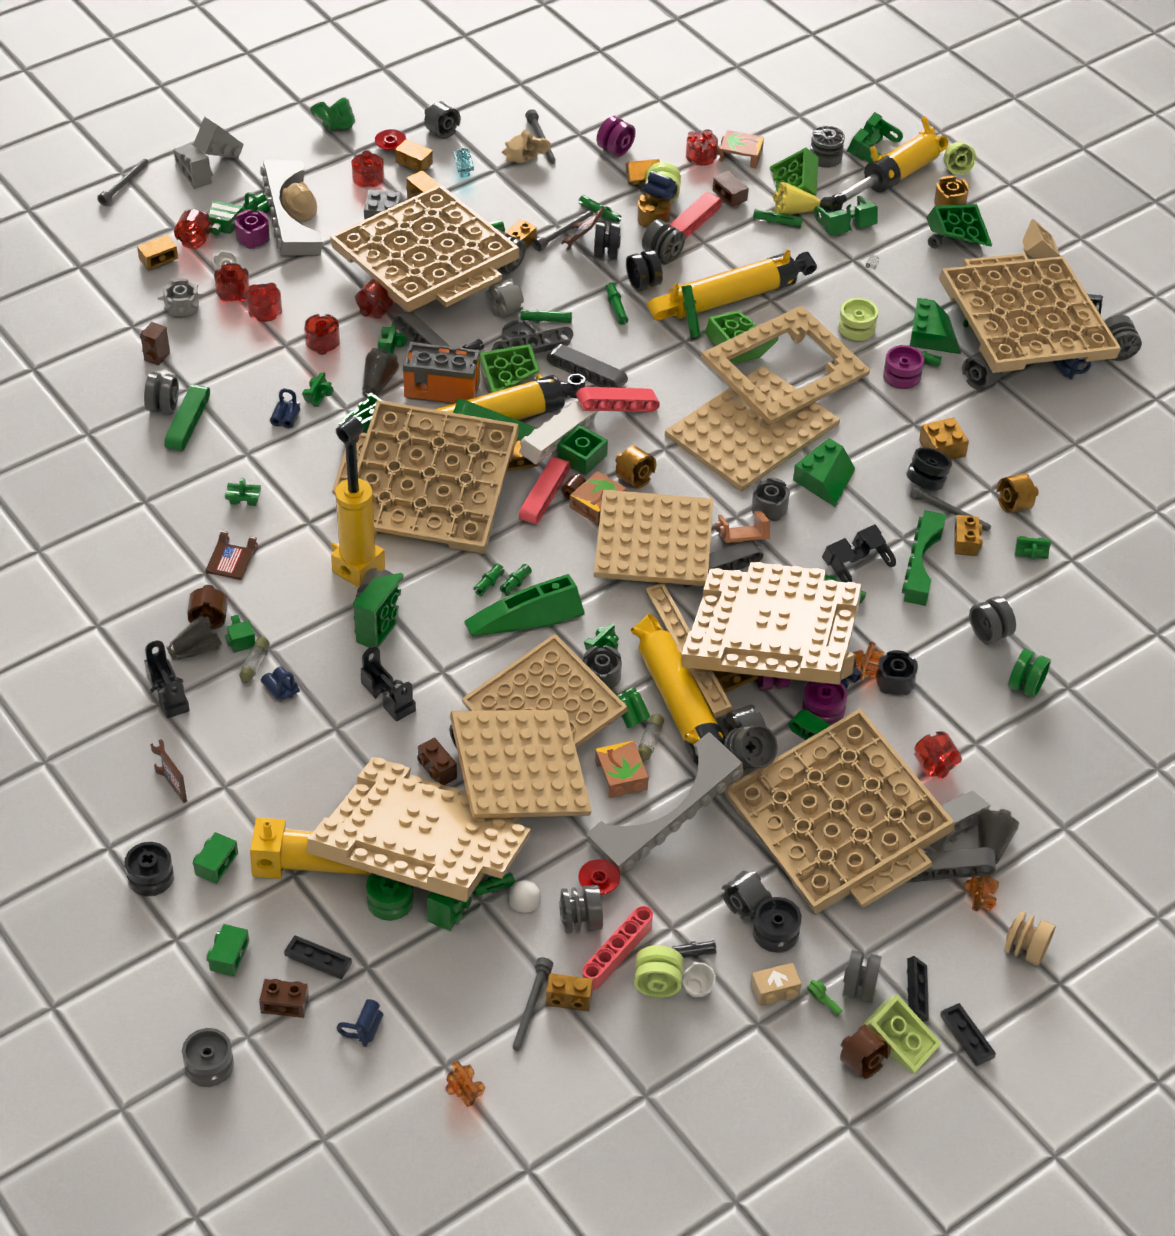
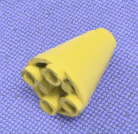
(793, 200)

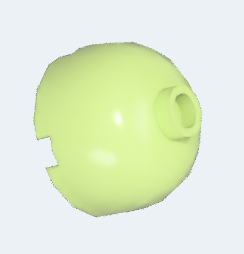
(959, 158)

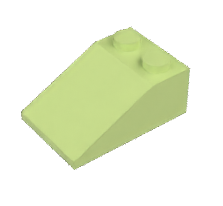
(904, 1031)

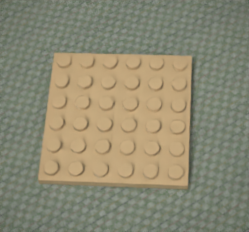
(654, 538)
(551, 680)
(519, 764)

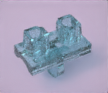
(463, 162)

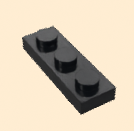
(318, 957)
(918, 988)
(967, 1034)

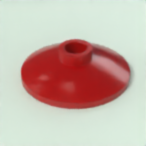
(389, 139)
(600, 870)

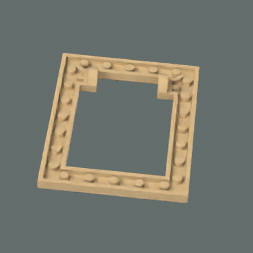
(797, 324)

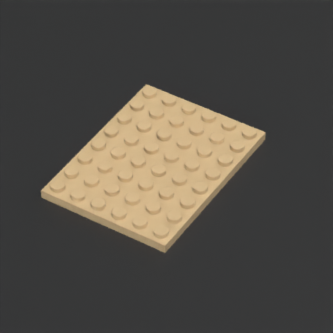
(739, 442)

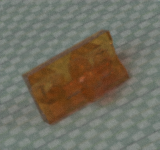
(864, 660)
(979, 889)
(461, 1084)

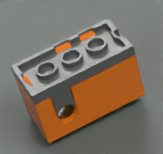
(441, 372)

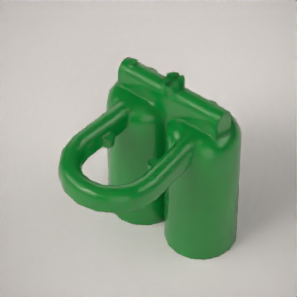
(256, 203)
(637, 709)

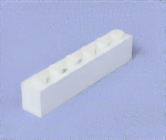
(545, 439)

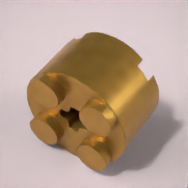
(951, 191)
(653, 208)
(635, 466)
(1017, 493)

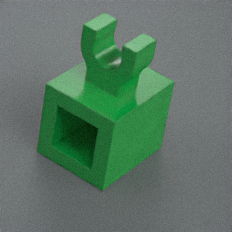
(240, 635)

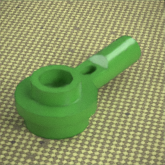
(818, 990)

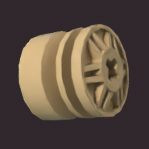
(1029, 938)

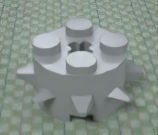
(181, 298)

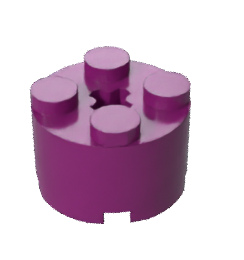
(252, 228)

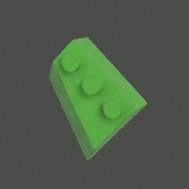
(798, 170)
(731, 324)
(507, 367)

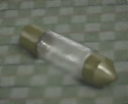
(254, 660)
(650, 736)

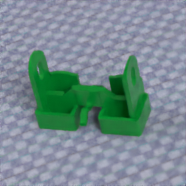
(872, 133)
(839, 221)

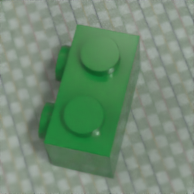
(215, 857)
(228, 950)

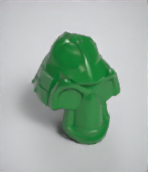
(337, 116)

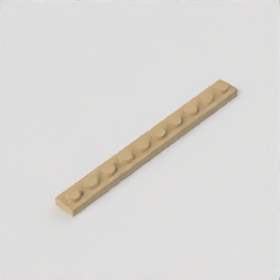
(678, 628)

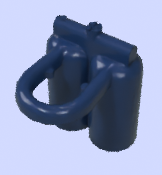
(660, 186)
(1069, 367)
(285, 411)
(280, 683)
(366, 1025)

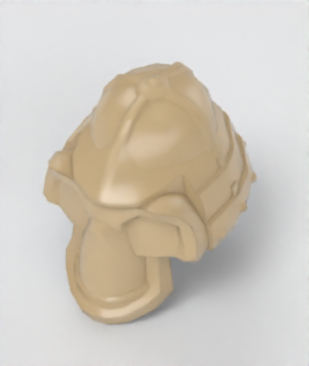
(299, 202)

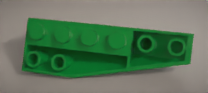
(529, 608)

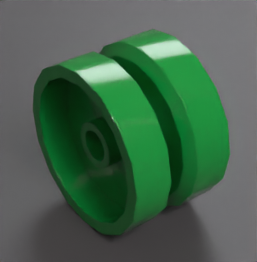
(1029, 673)
(388, 898)

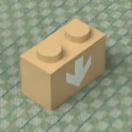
(776, 984)

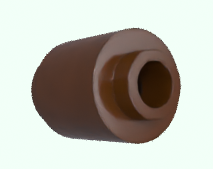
(572, 484)

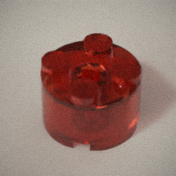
(701, 147)
(367, 169)
(193, 228)
(232, 282)
(373, 300)
(264, 302)
(322, 333)
(937, 754)

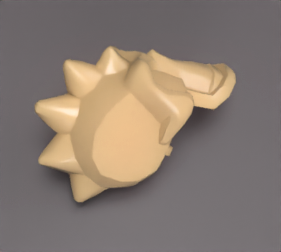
(525, 147)

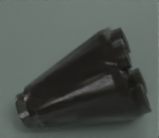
(378, 371)
(194, 640)
(996, 830)

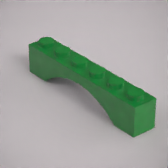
(919, 582)

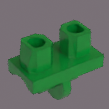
(390, 338)
(318, 389)
(243, 492)
(1032, 547)
(603, 638)

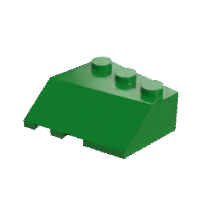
(959, 222)
(933, 328)
(825, 471)
(377, 610)

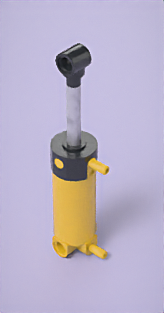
(894, 166)

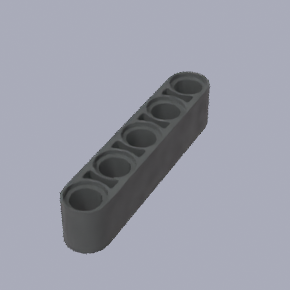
(416, 330)
(538, 339)
(591, 368)
(735, 557)
(958, 864)

